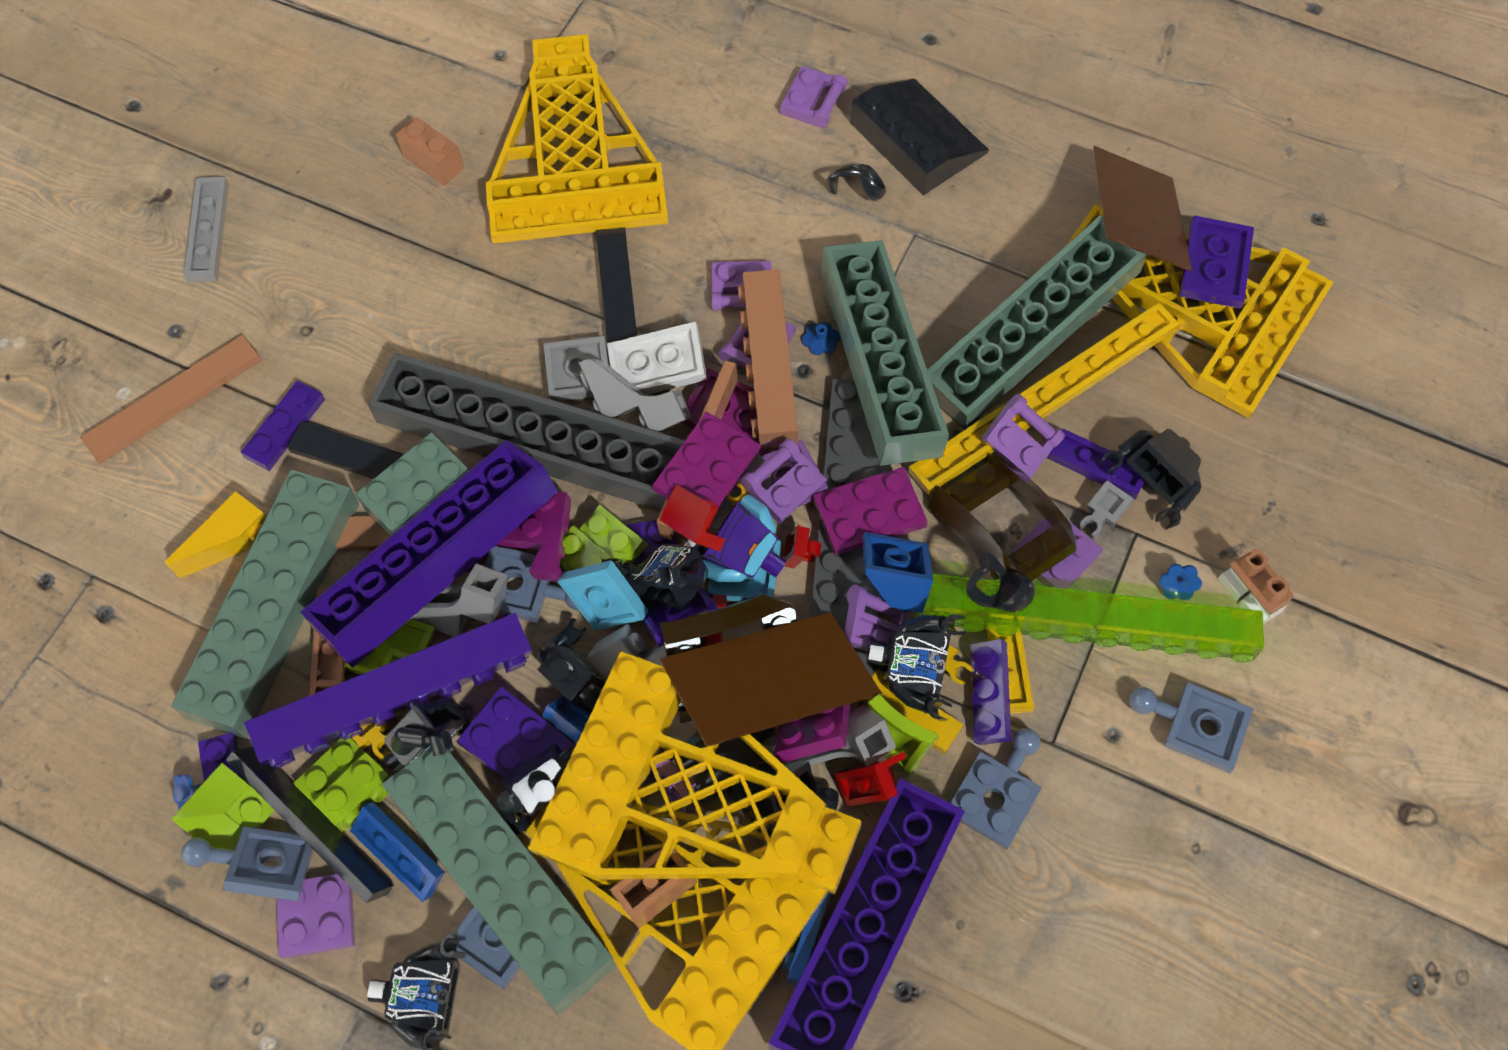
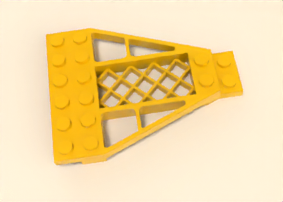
(565, 199)
(1257, 340)
(609, 777)
(731, 960)

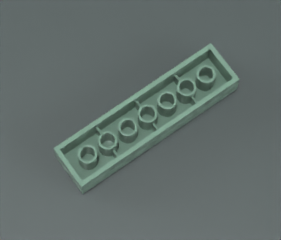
(1032, 323)
(883, 353)
(265, 604)
(500, 879)

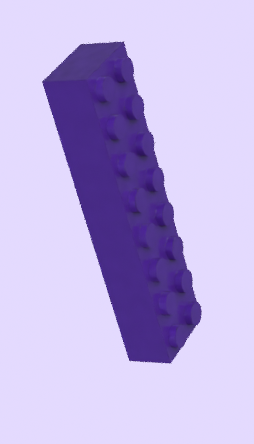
(429, 552)
(388, 690)
(868, 923)

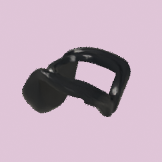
(871, 182)
(1014, 592)

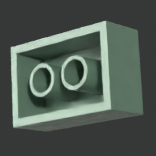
(411, 484)

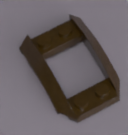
(984, 483)
(686, 633)

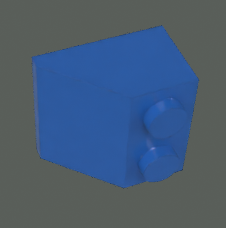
(898, 570)

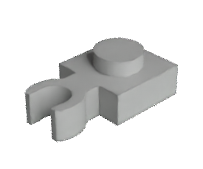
(1107, 506)

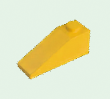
(221, 536)

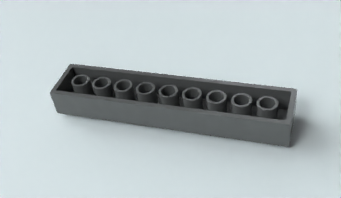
(563, 438)

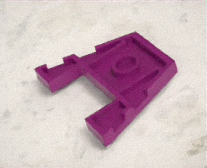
(542, 532)

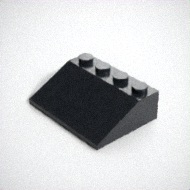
(915, 133)

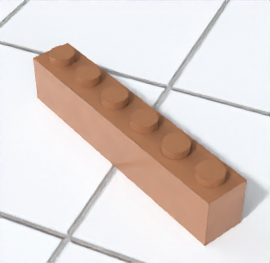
(769, 358)

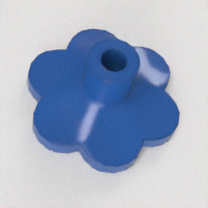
(820, 338)
(1180, 581)
(183, 789)

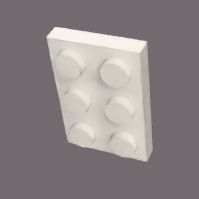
(660, 358)

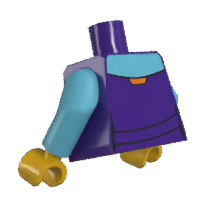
(748, 542)

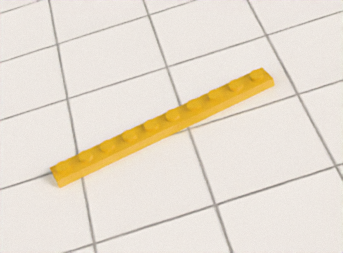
(1051, 393)

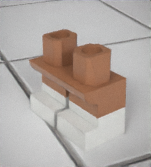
(1255, 576)

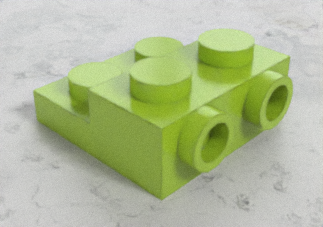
(598, 539)
(343, 783)

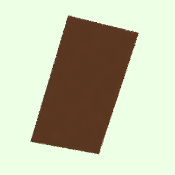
(1141, 208)
(769, 678)

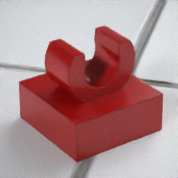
(799, 548)

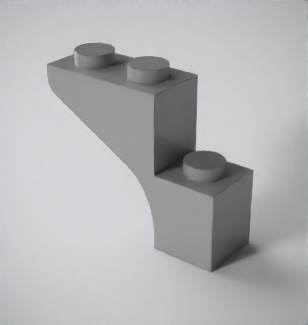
(618, 396)
(476, 598)
(626, 640)
(866, 740)

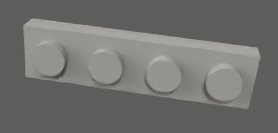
(206, 229)

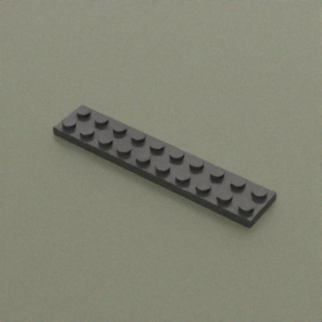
(847, 460)

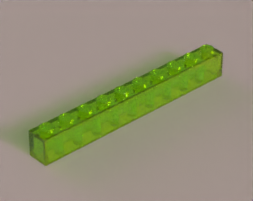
(1107, 620)

